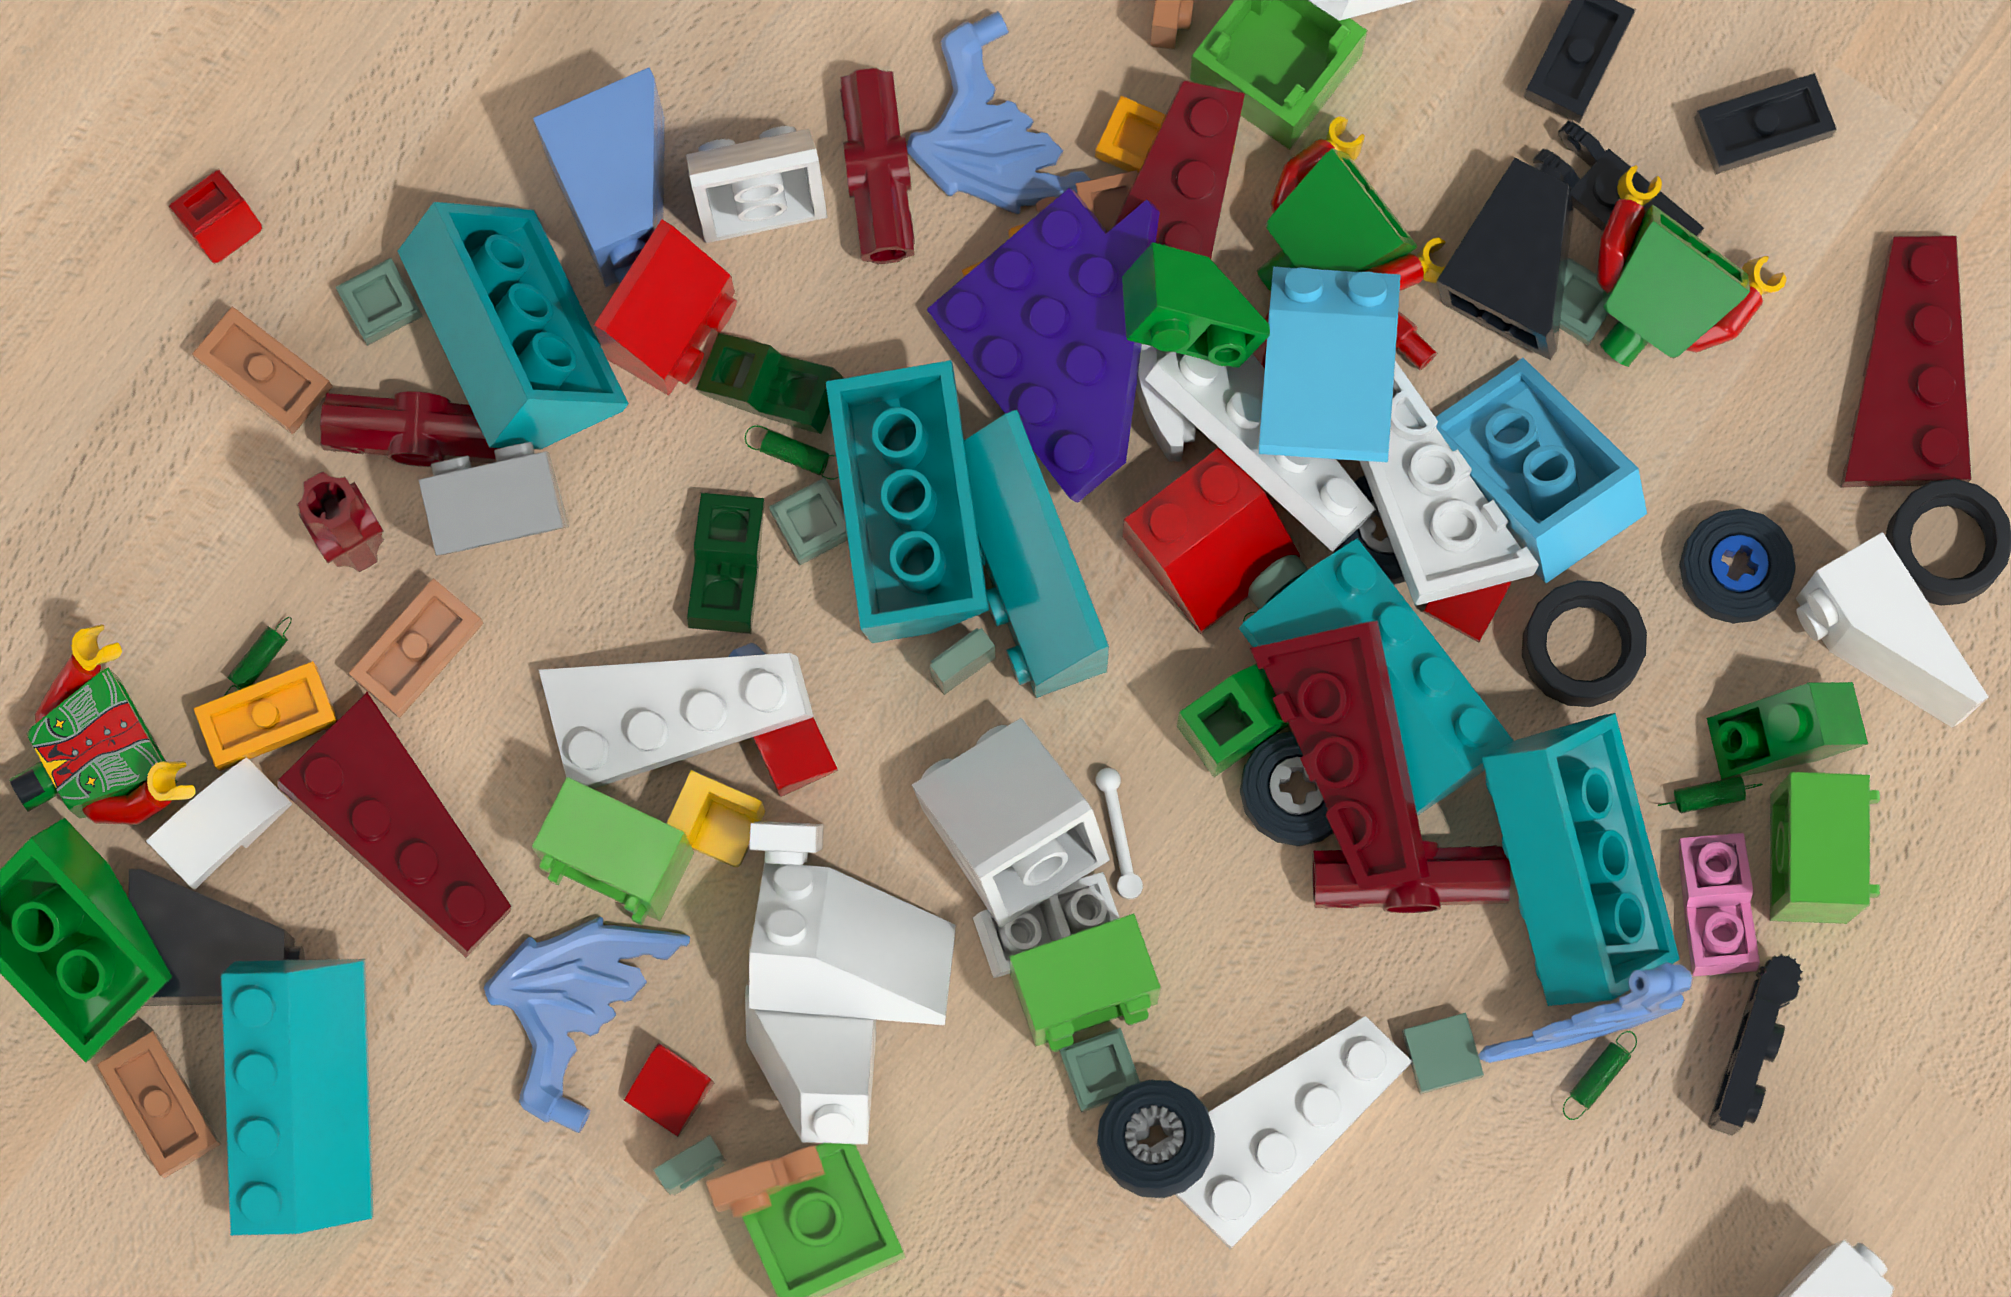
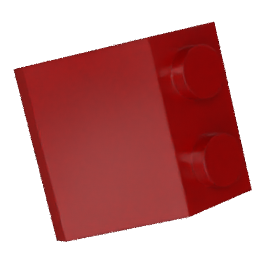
(665, 310)
(1208, 538)

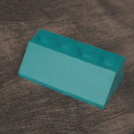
(510, 324)
(907, 501)
(1031, 564)
(1437, 709)
(1580, 860)
(297, 1095)

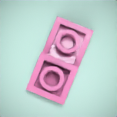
(1718, 904)

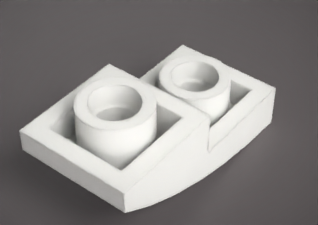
(1164, 420)
(218, 822)
(1068, 912)

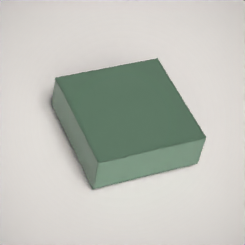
(379, 301)
(1582, 303)
(811, 521)
(962, 660)
(1442, 1053)
(1099, 1068)
(690, 1166)

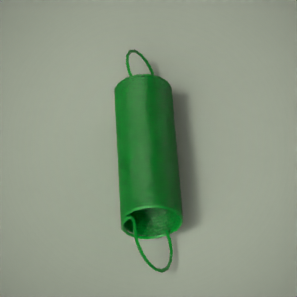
(793, 452)
(257, 658)
(1710, 794)
(1600, 1075)

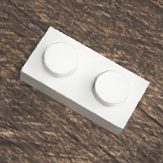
(786, 841)

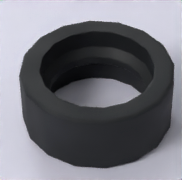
(1978, 505)
(1605, 600)

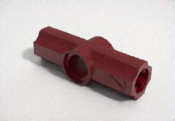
(877, 166)
(408, 428)
(340, 522)
(1456, 878)

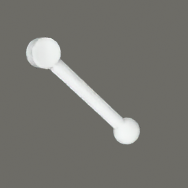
(1129, 884)

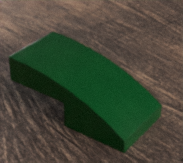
(767, 383)
(726, 563)

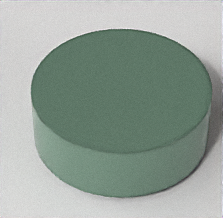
(1275, 579)

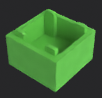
(1282, 58)
(1821, 847)
(612, 850)
(1085, 981)
(825, 1228)

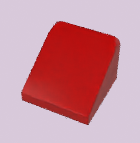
(216, 216)
(1470, 611)
(795, 755)
(668, 1090)

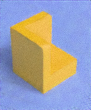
(716, 818)

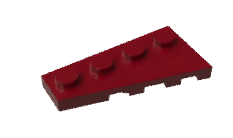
(1189, 167)
(1914, 382)
(1346, 723)
(387, 816)

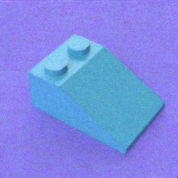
(1330, 364)
(1544, 467)

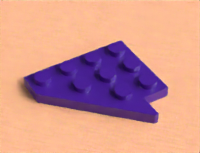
(1050, 335)

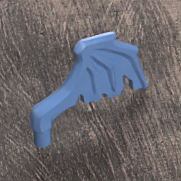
(983, 145)
(567, 989)
(1652, 996)

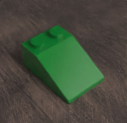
(74, 940)

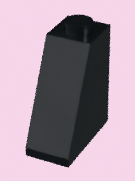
(1515, 259)
(201, 938)

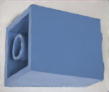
(610, 167)

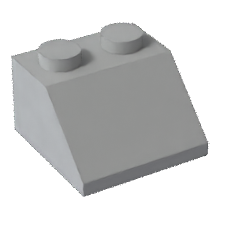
(492, 500)

